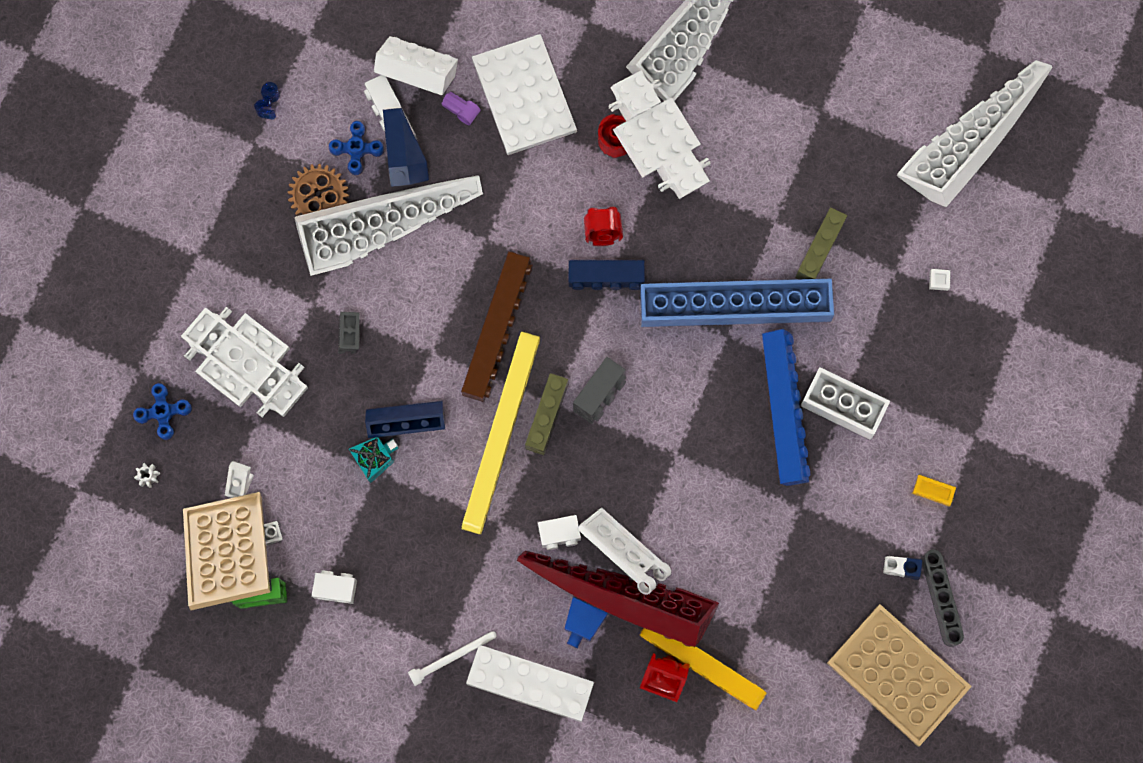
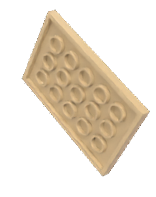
(225, 551)
(899, 675)

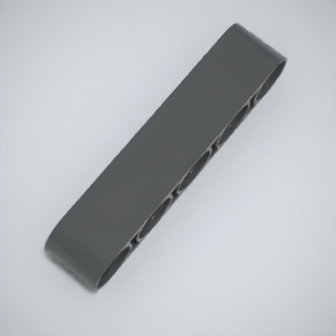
(939, 607)

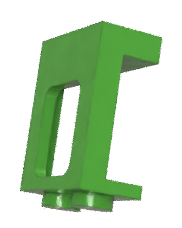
(276, 596)

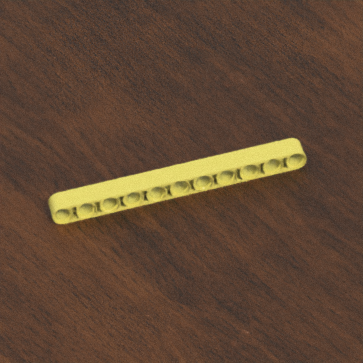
(500, 433)

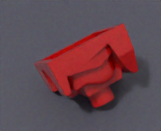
(665, 677)

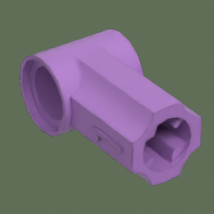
(464, 110)

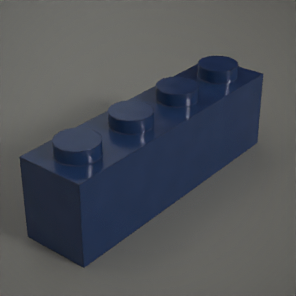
(606, 274)
(405, 419)

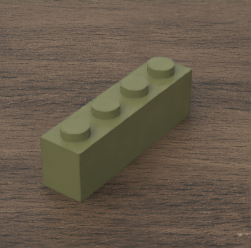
(821, 245)
(546, 414)

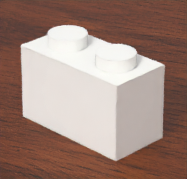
(559, 532)
(334, 587)

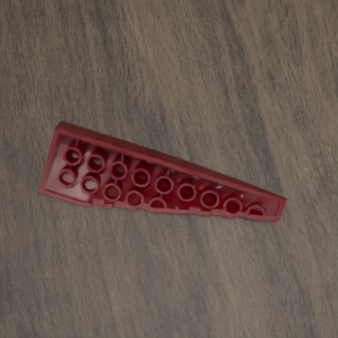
(670, 613)

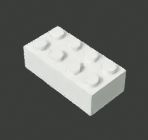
(415, 65)
(845, 403)

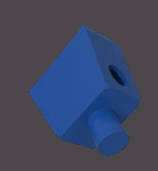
(583, 621)

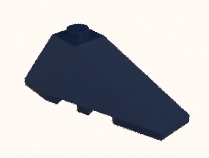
(404, 155)

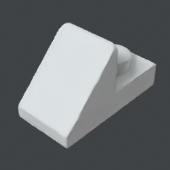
(238, 480)

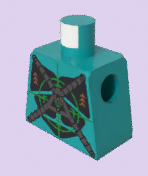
(374, 456)

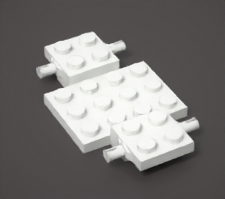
(657, 136)
(244, 361)

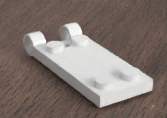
(624, 550)

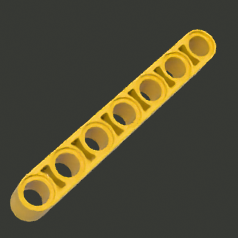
(709, 669)

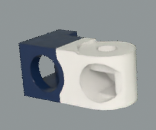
(903, 567)

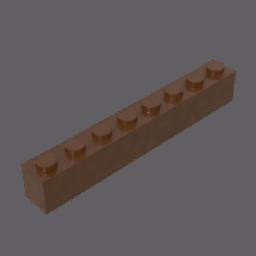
(496, 326)

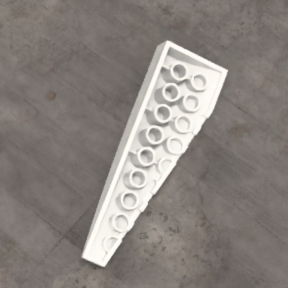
(957, 154)

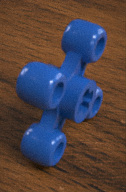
(356, 154)
(163, 419)

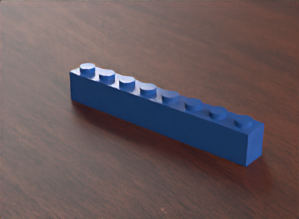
(785, 407)

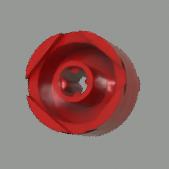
(607, 142)
(603, 226)

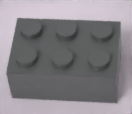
(600, 390)

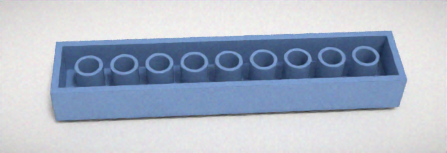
(736, 302)

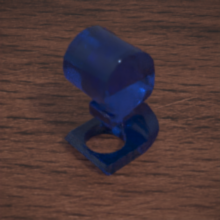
(270, 94)

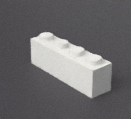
(382, 97)

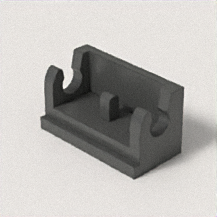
(348, 332)

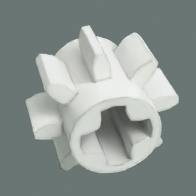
(149, 470)

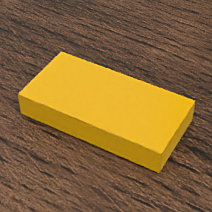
(934, 490)

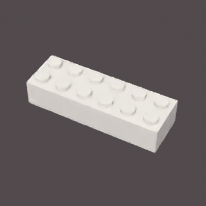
(530, 683)

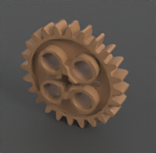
(310, 178)

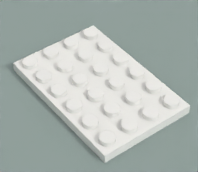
(524, 94)

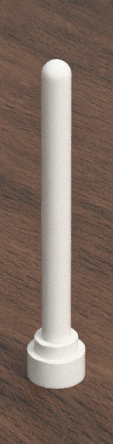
(418, 675)

